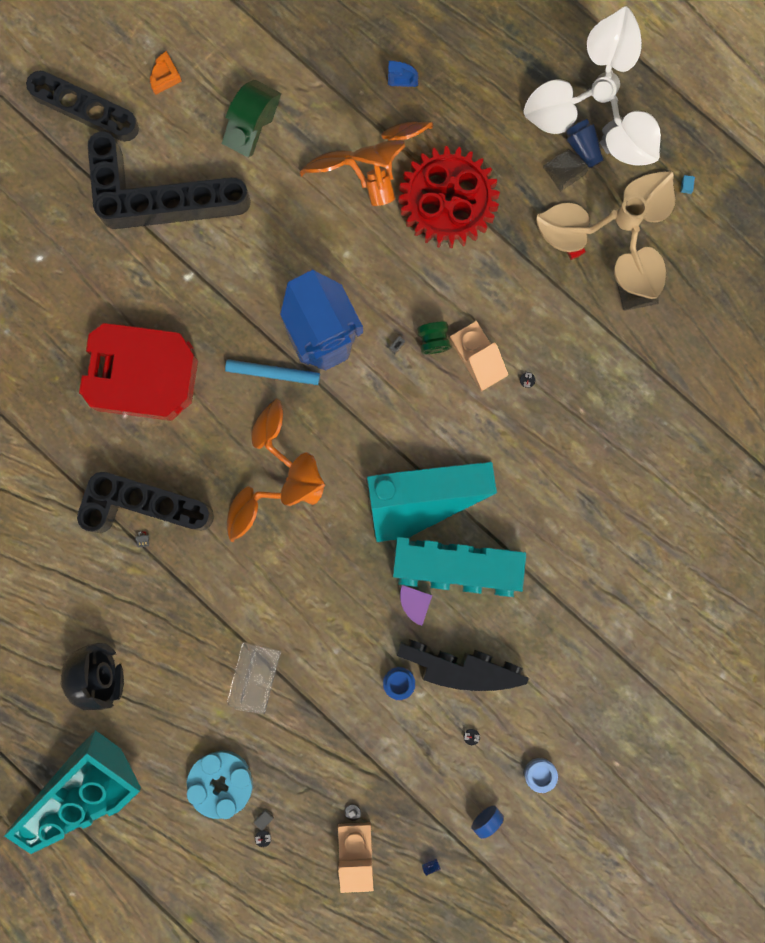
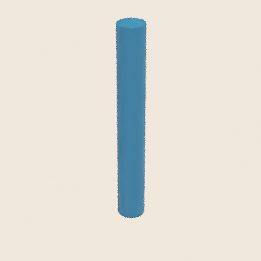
(272, 372)

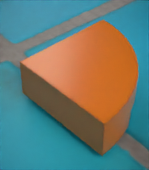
(164, 74)

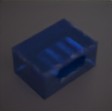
(431, 867)

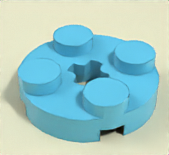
(201, 791)

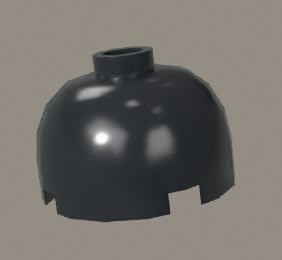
(91, 677)

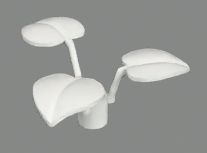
(617, 45)

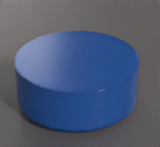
(487, 822)

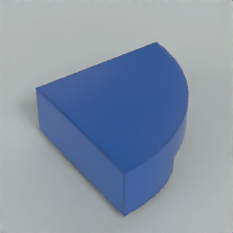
(402, 75)

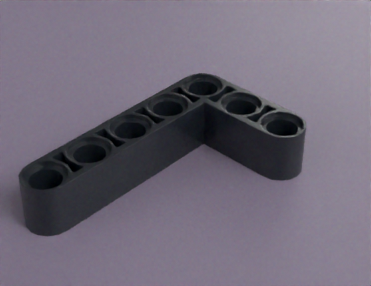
(157, 196)

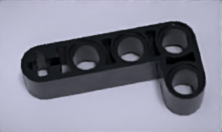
(149, 506)

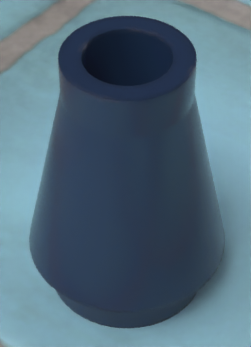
(585, 143)

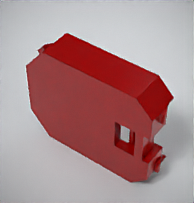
(149, 374)

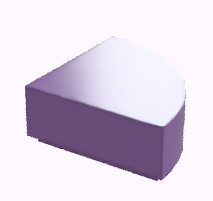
(415, 603)

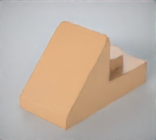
(479, 356)
(355, 857)

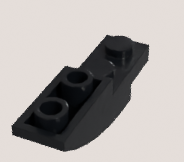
(473, 673)

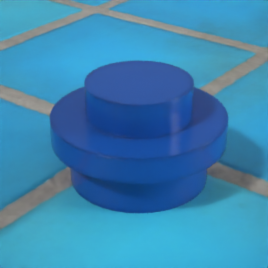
(399, 683)

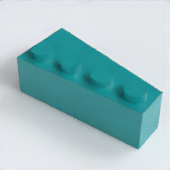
(459, 566)

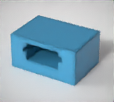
(687, 184)

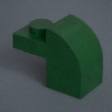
(248, 113)

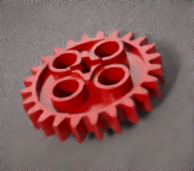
(453, 170)

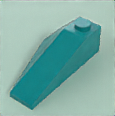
(421, 498)
(86, 787)

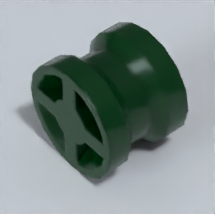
(434, 338)

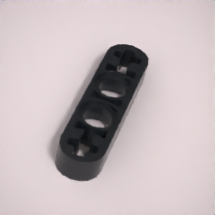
(84, 103)

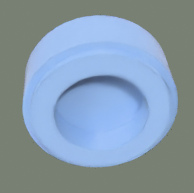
(541, 775)

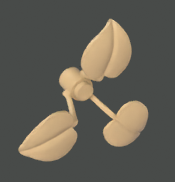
(644, 198)

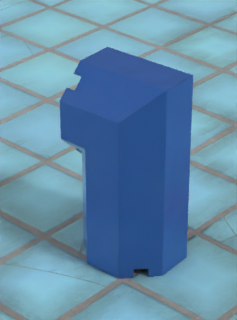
(319, 320)

